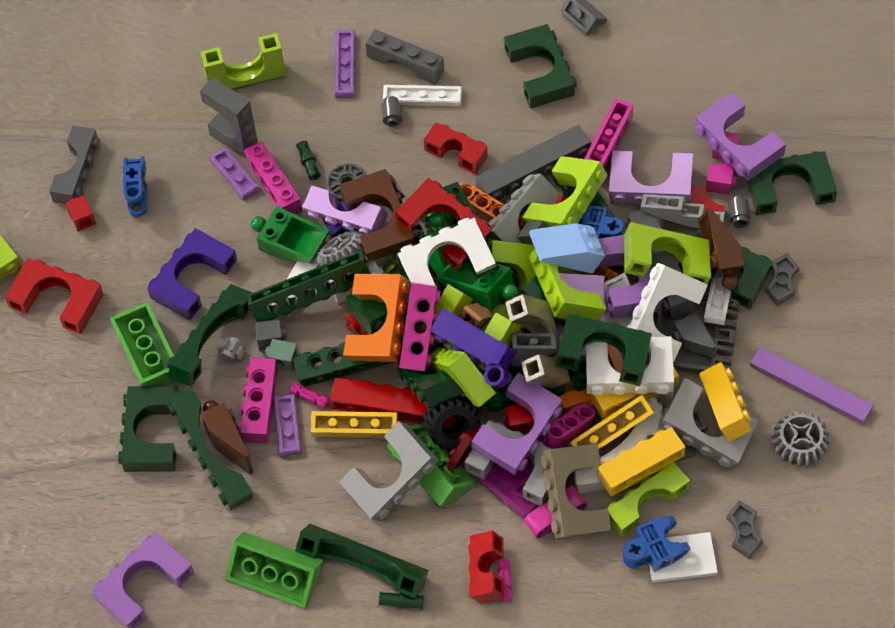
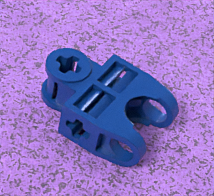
(135, 184)
(602, 223)
(653, 546)

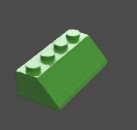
(144, 344)
(442, 483)
(273, 569)

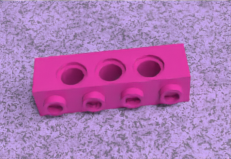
(611, 132)
(272, 178)
(409, 359)
(259, 430)

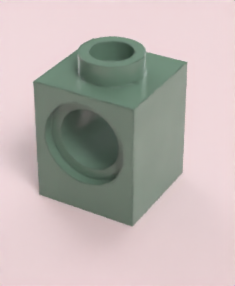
(283, 353)

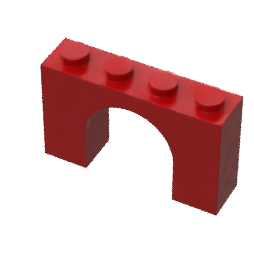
(432, 198)
(38, 276)

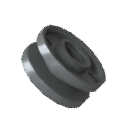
(342, 174)

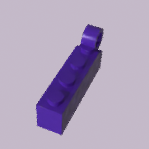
(476, 343)

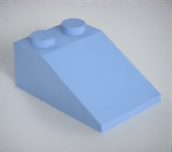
(568, 246)

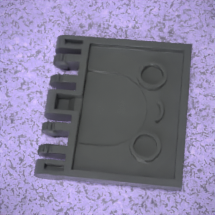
(722, 336)

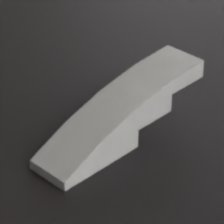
(674, 209)

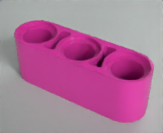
(570, 426)
(540, 519)

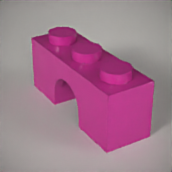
(721, 176)

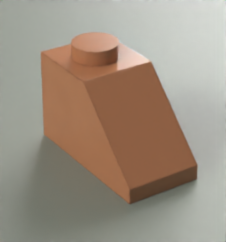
(476, 315)

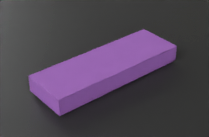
(234, 173)
(287, 425)

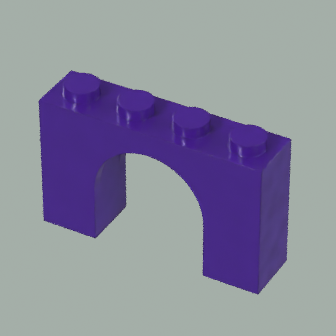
(197, 248)

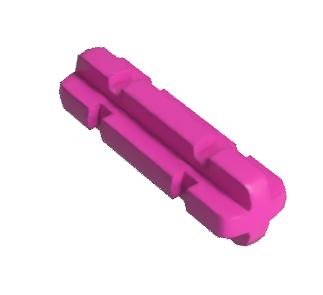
(309, 395)
(504, 572)

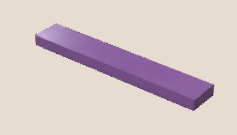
(811, 385)

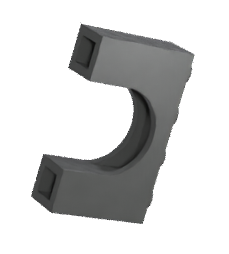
(234, 121)

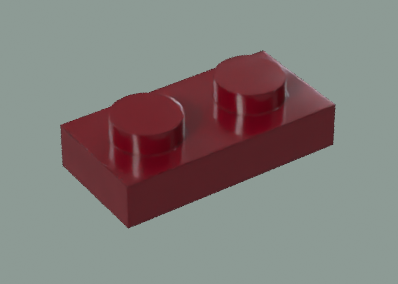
(460, 453)

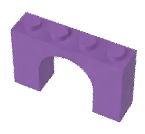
(747, 159)
(622, 300)
(512, 453)
(152, 554)

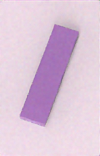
(344, 63)

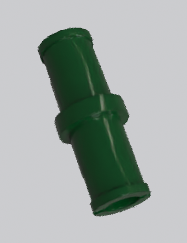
(308, 160)
(400, 600)

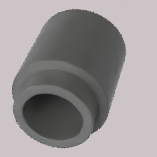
(391, 111)
(739, 212)

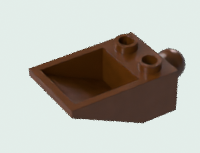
(725, 251)
(224, 434)

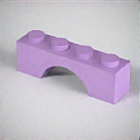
(365, 217)

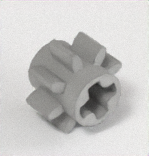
(230, 349)

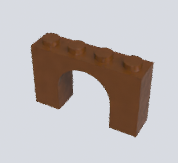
(378, 189)

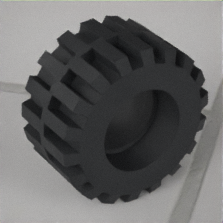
(438, 414)

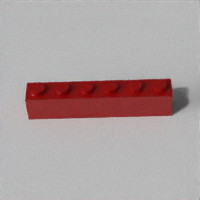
(369, 397)

